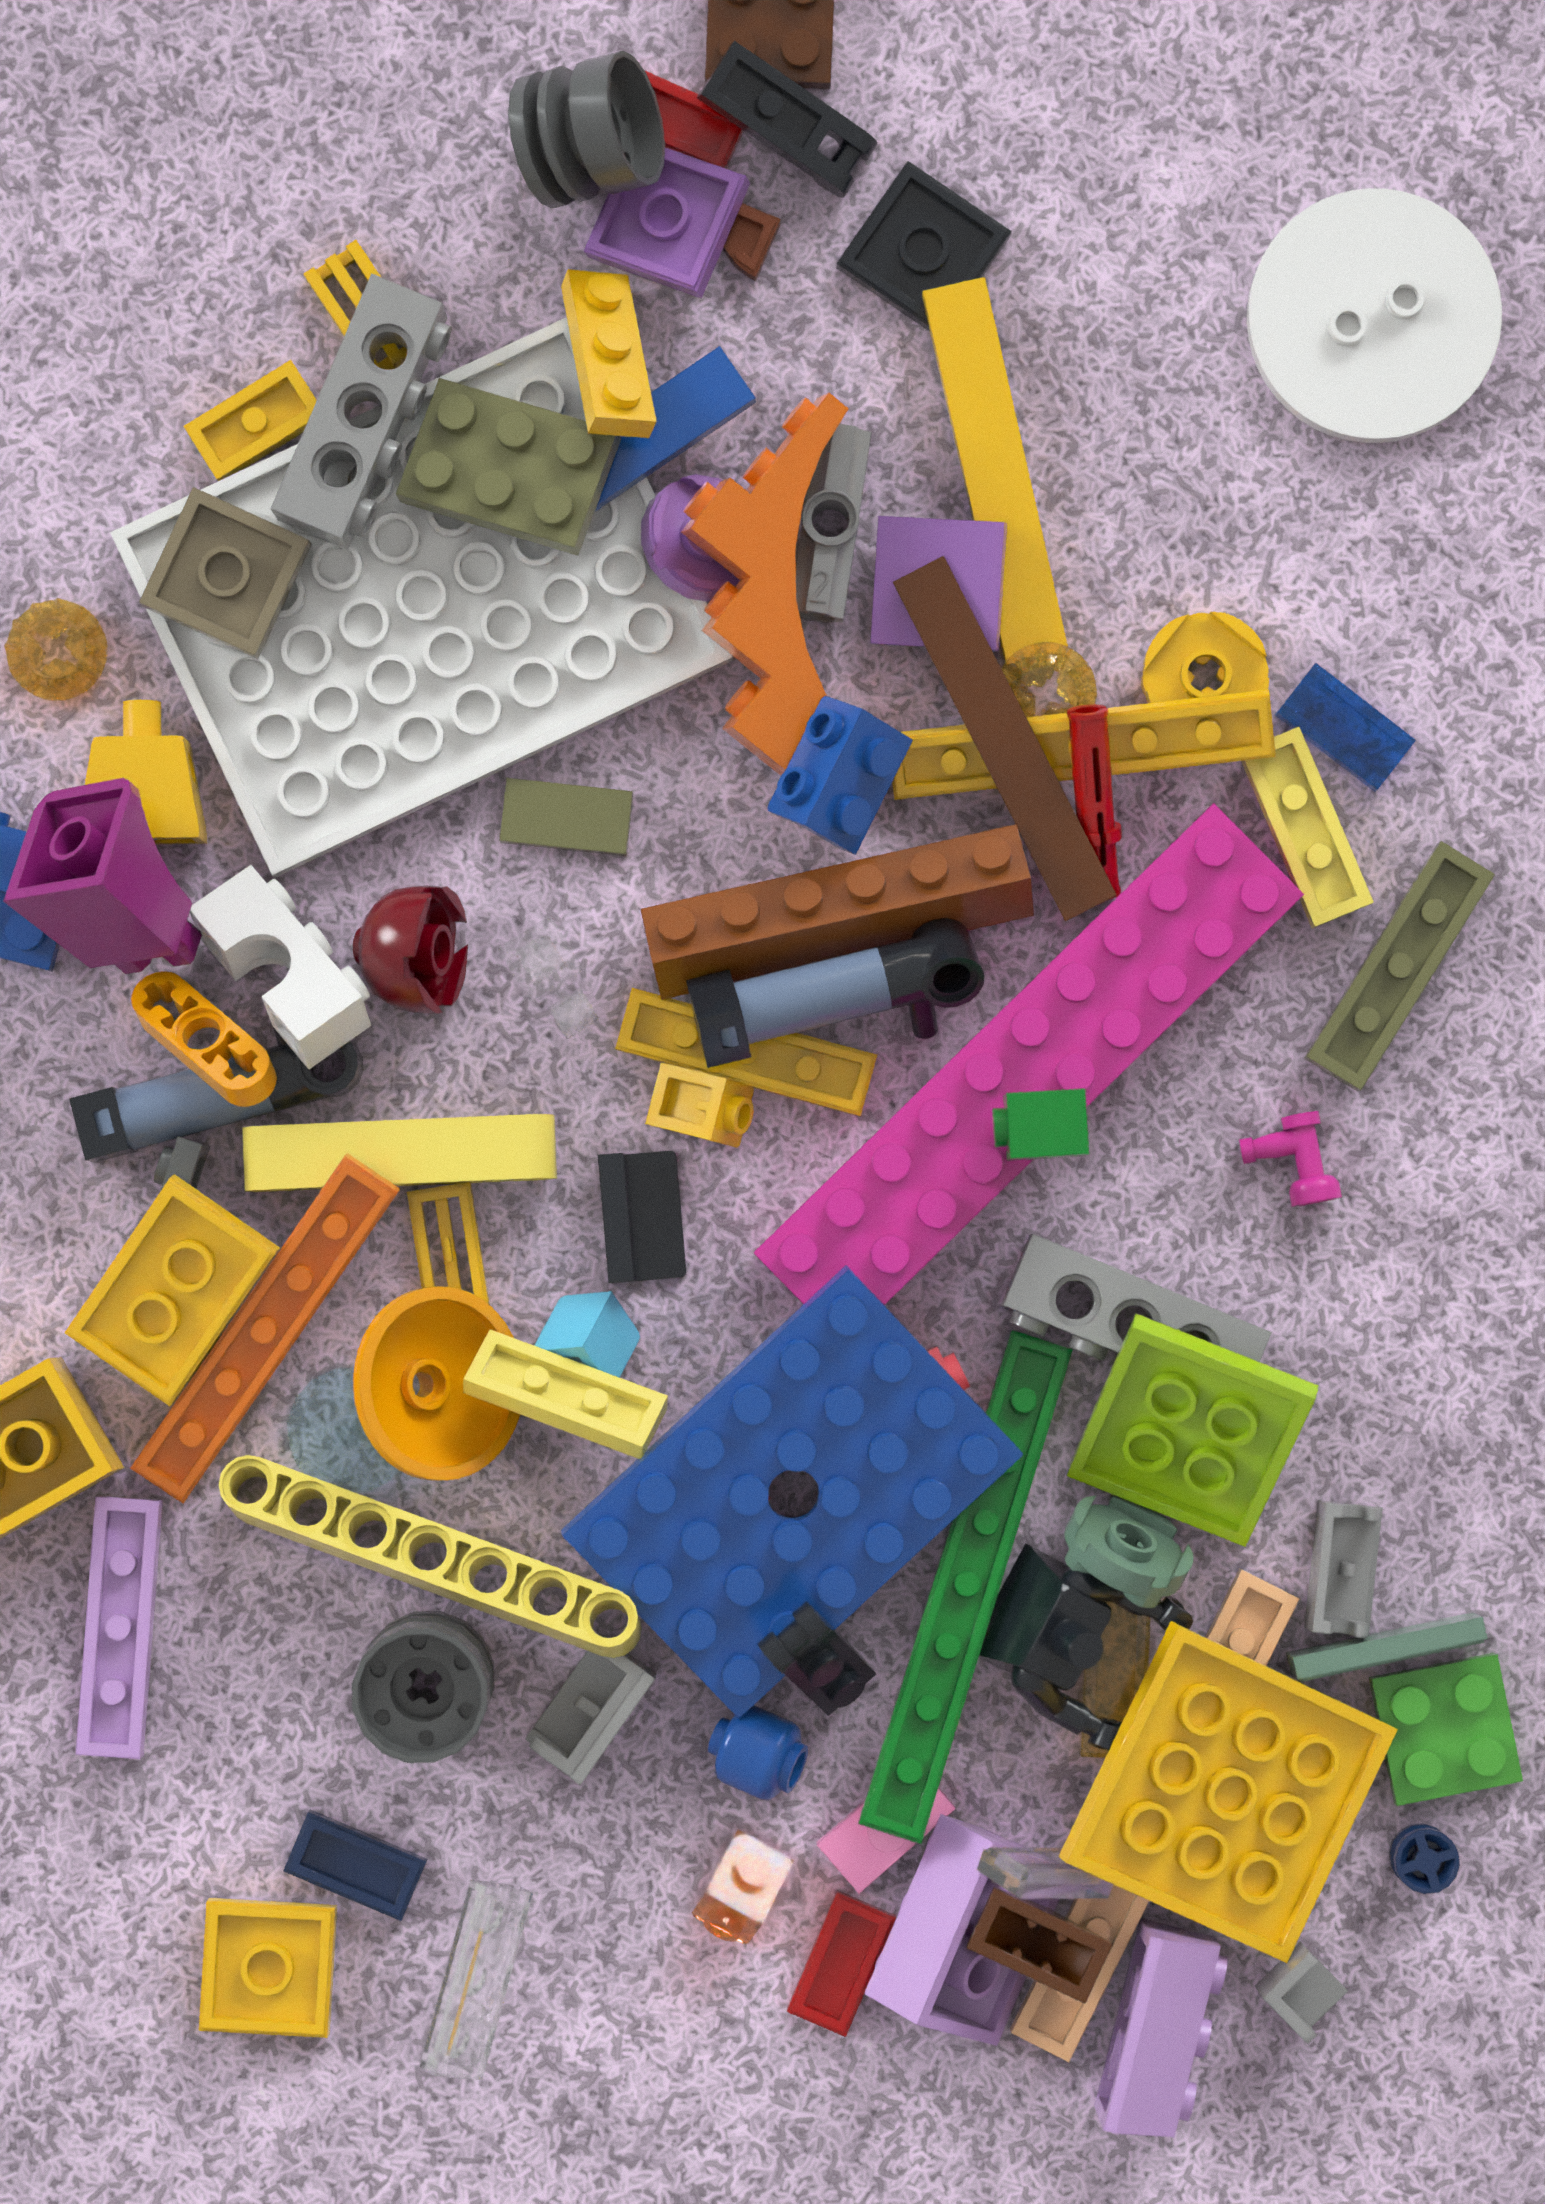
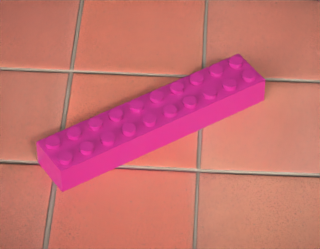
(1063, 1031)

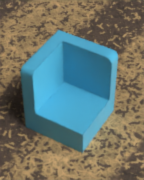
(591, 1331)

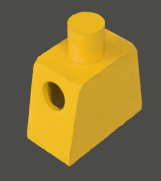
(160, 770)

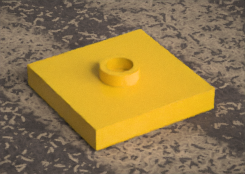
(268, 1967)

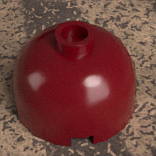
(410, 948)

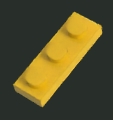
(608, 354)

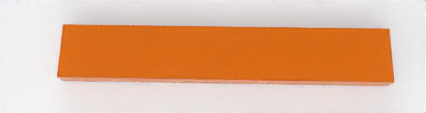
(265, 1328)

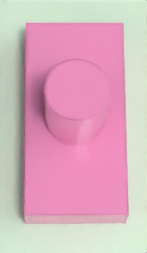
(866, 1853)

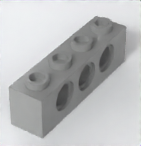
(383, 316)
(1048, 1266)

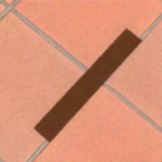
(1004, 738)

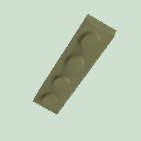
(1399, 966)

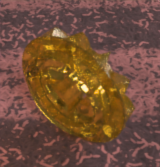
(1037, 663)
(58, 679)

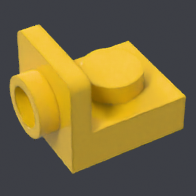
(701, 1105)

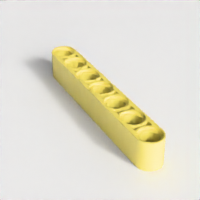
(407, 1534)

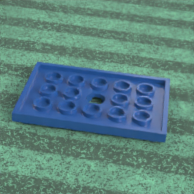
(823, 1395)

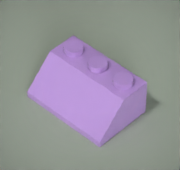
(925, 1961)
(1159, 2031)

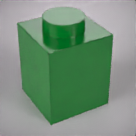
(1042, 1124)

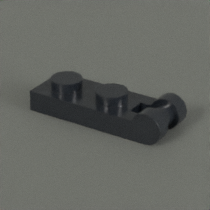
(786, 118)
(818, 1660)

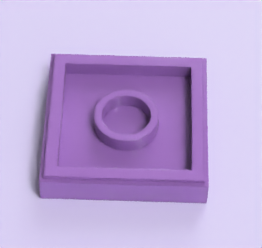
(672, 226)
(973, 553)

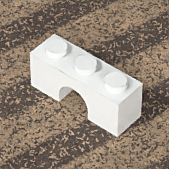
(253, 926)

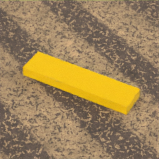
(784, 1065)

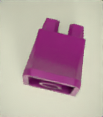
(99, 881)

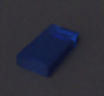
(1345, 727)

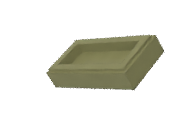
(566, 817)

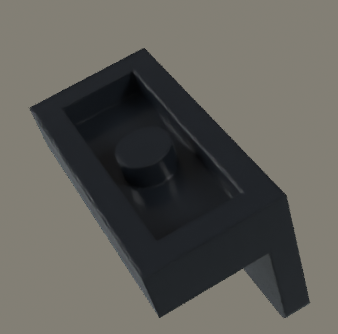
(642, 1216)

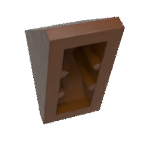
(1039, 1944)

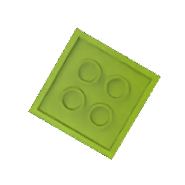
(1192, 1430)

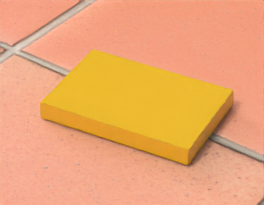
(172, 1290)

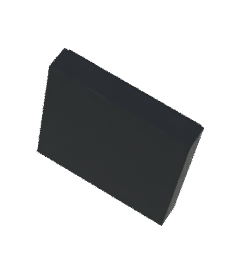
(921, 241)

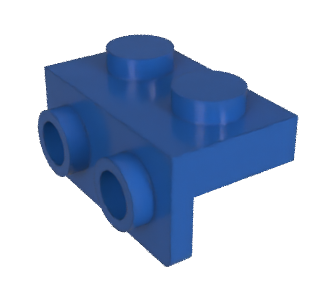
(839, 773)

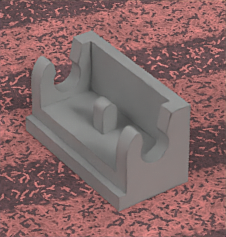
(1343, 1568)
(589, 1711)

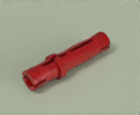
(1094, 784)

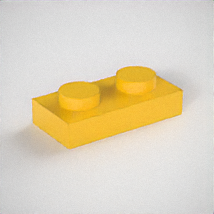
(253, 421)

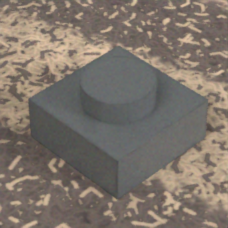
(183, 1160)

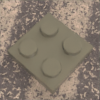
(225, 573)

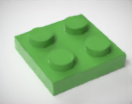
(1450, 1729)

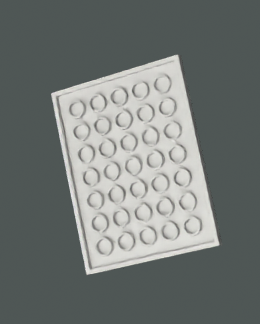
(426, 641)

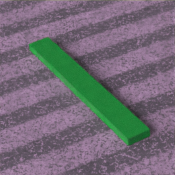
(963, 1599)

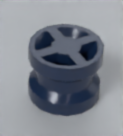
(1429, 1869)

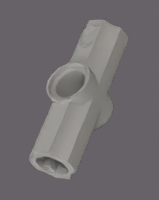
(823, 561)

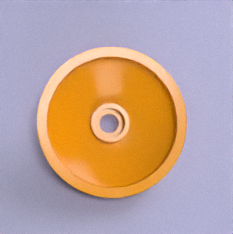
(440, 1429)

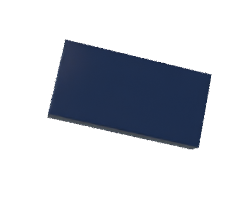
(355, 1865)

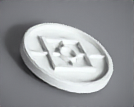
(1374, 315)

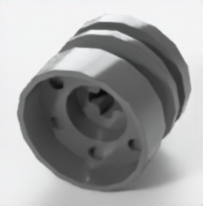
(586, 129)
(418, 1723)

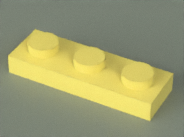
(1307, 830)
(565, 1394)

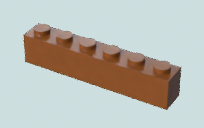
(839, 909)

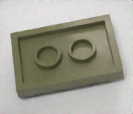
(507, 467)

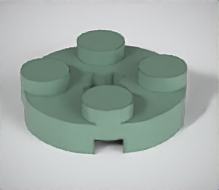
(1127, 1549)

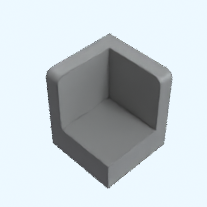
(1301, 1991)

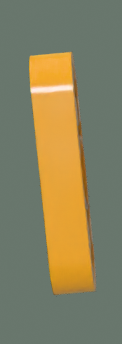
(210, 1062)

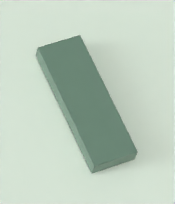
(1387, 1647)

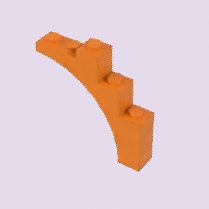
(759, 618)

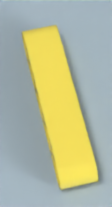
(402, 1151)

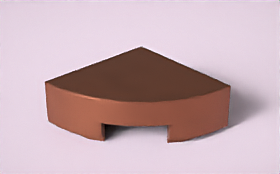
(751, 240)

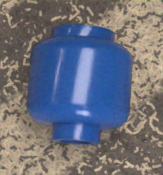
(758, 1753)

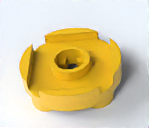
(1199, 639)

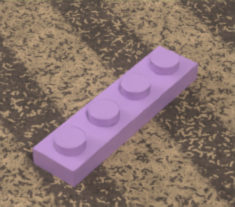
(119, 1627)

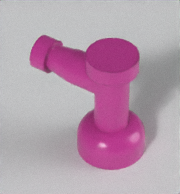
(1301, 1140)

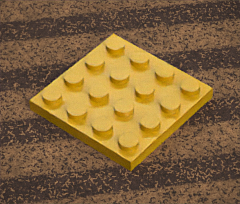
(1228, 1792)

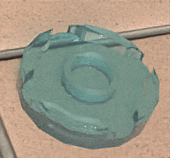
(313, 1442)

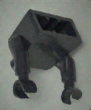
(1051, 1630)

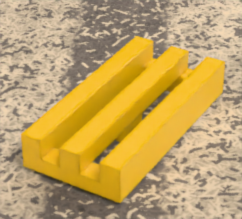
(335, 266)
(440, 1196)

